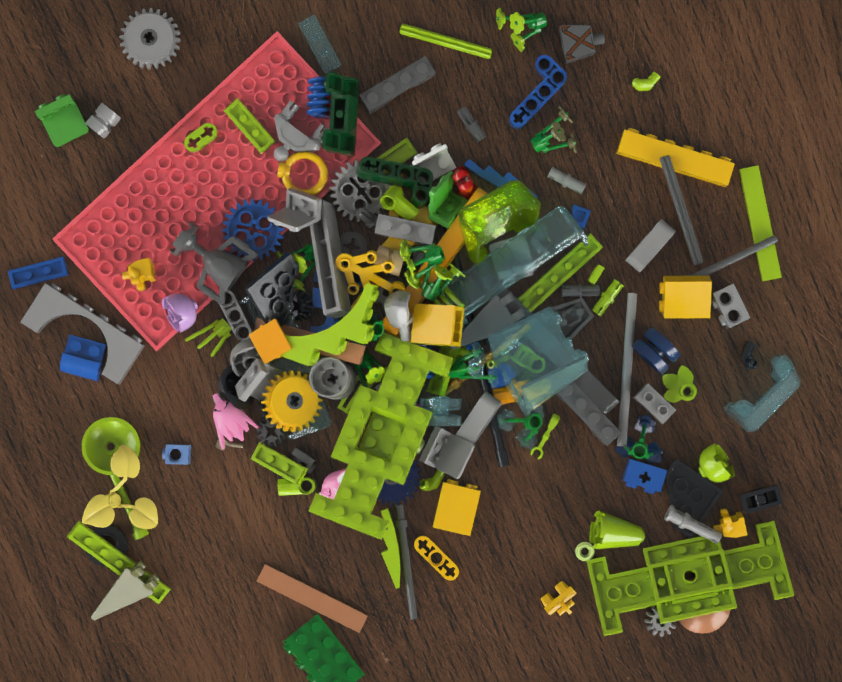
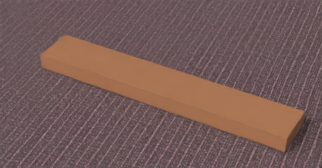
(353, 352)
(312, 598)

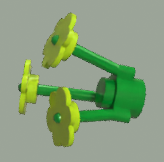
(534, 22)
(309, 255)
(433, 255)
(433, 289)
(375, 374)

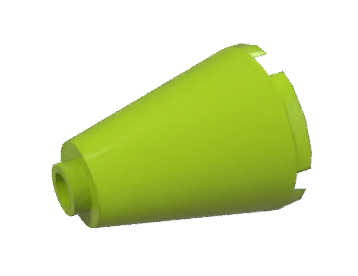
(614, 532)

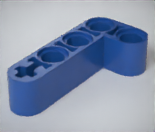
(535, 95)

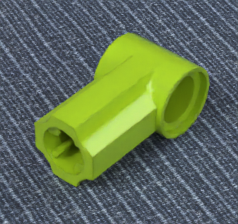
(394, 200)
(286, 487)

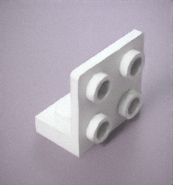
(437, 161)

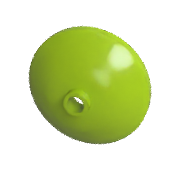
(100, 435)

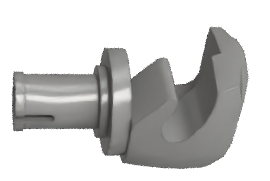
(398, 313)

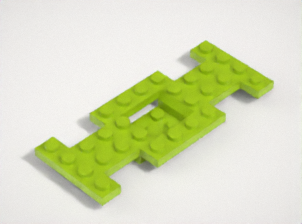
(388, 440)

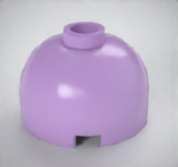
(181, 311)

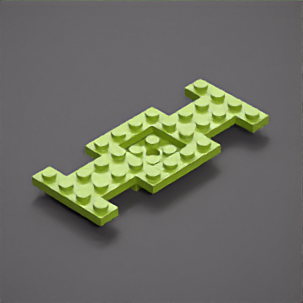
(664, 579)

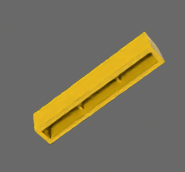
(684, 159)

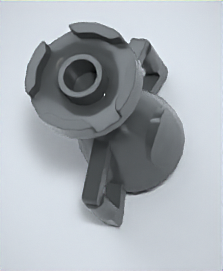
(220, 265)

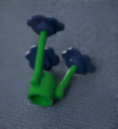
(640, 449)

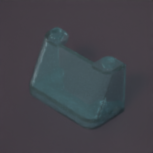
(751, 416)

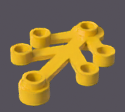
(366, 273)

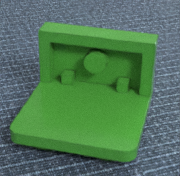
(62, 120)
(444, 203)

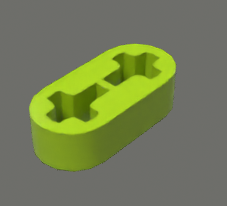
(197, 134)

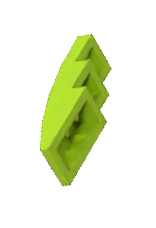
(391, 555)

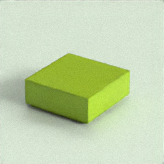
(595, 274)

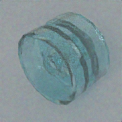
(441, 409)

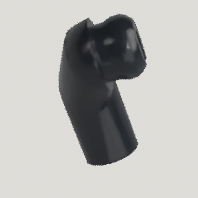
(747, 357)

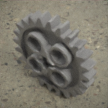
(347, 202)

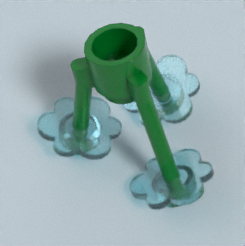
(532, 422)

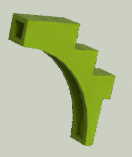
(332, 340)

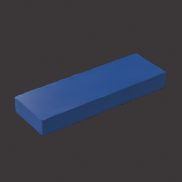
(38, 272)

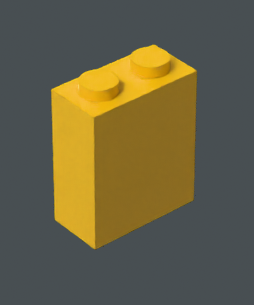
(685, 296)
(437, 325)
(456, 507)

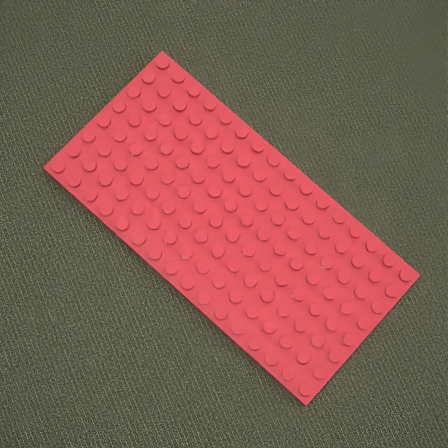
(172, 186)

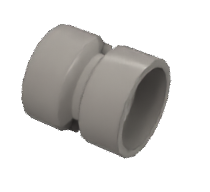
(103, 120)

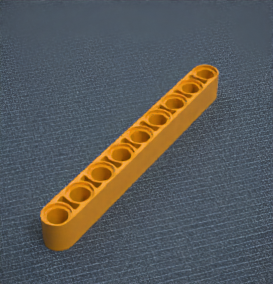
(451, 244)

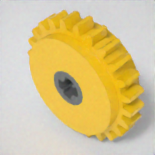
(279, 398)

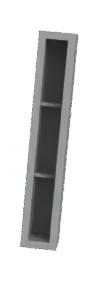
(326, 250)

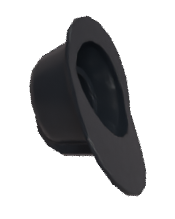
(226, 387)

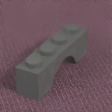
(397, 84)

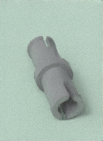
(566, 180)

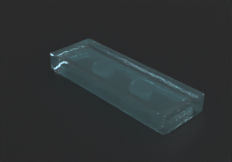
(319, 44)

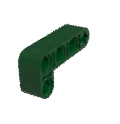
(394, 178)

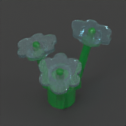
(475, 368)

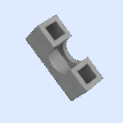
(404, 229)

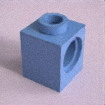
(185, 454)

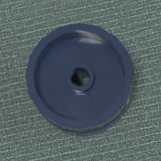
(657, 348)

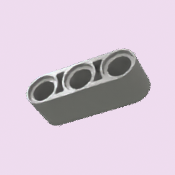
(650, 245)
(242, 322)
(479, 418)

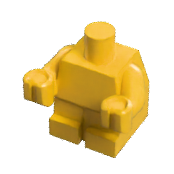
(139, 272)
(731, 526)

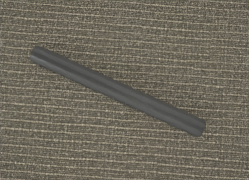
(681, 209)

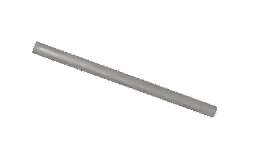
(627, 369)

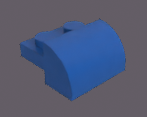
(83, 358)

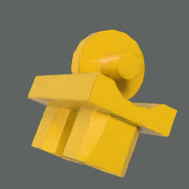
(552, 604)

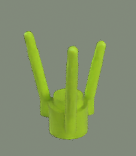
(220, 328)

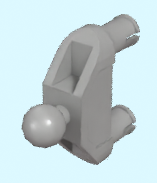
(292, 137)

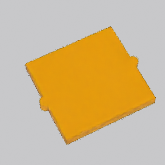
(270, 341)

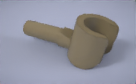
(228, 443)

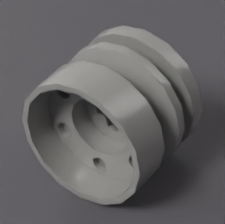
(325, 371)

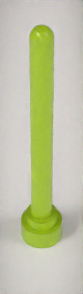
(138, 532)

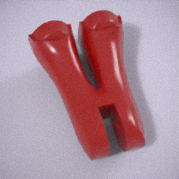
(463, 181)

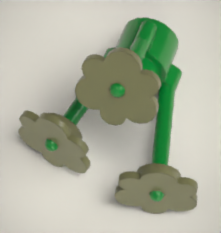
(541, 141)

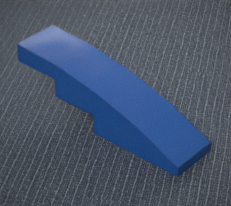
(490, 175)

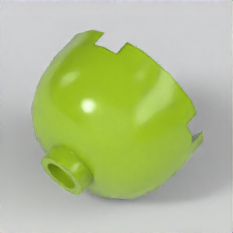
(715, 464)

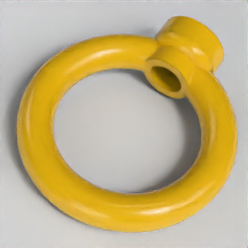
(284, 171)

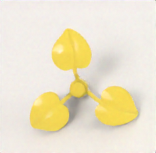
(100, 510)

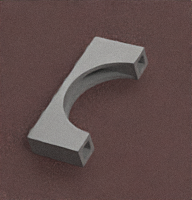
(52, 304)

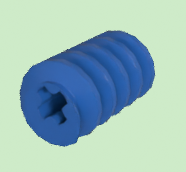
(318, 98)

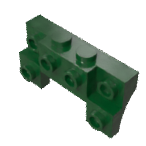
(343, 116)

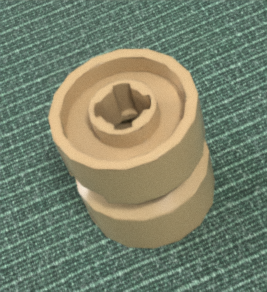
(384, 253)

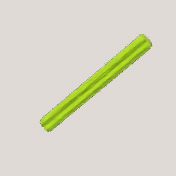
(445, 41)

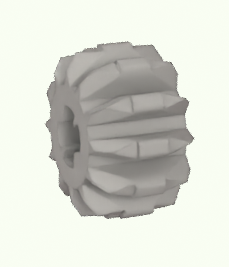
(655, 625)

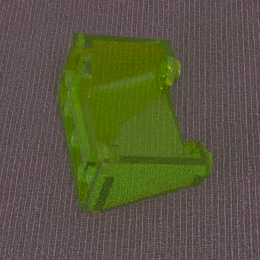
(495, 214)

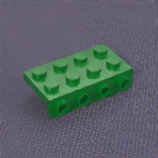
(321, 653)

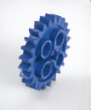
(257, 213)

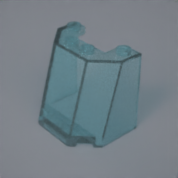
(536, 358)

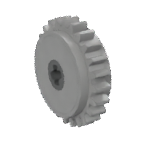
(143, 26)

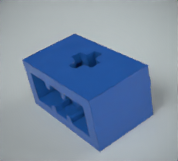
(655, 476)

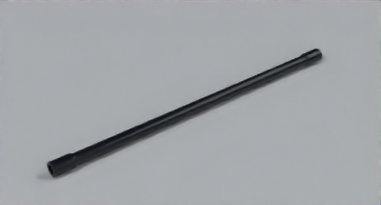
(500, 450)

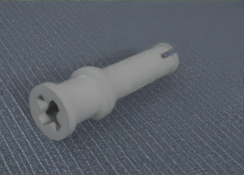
(684, 520)

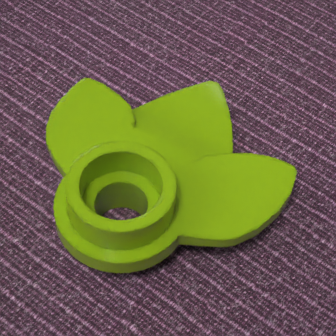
(677, 384)

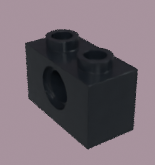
(759, 498)

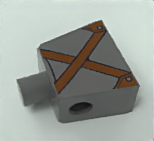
(578, 42)

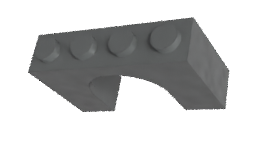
(591, 415)

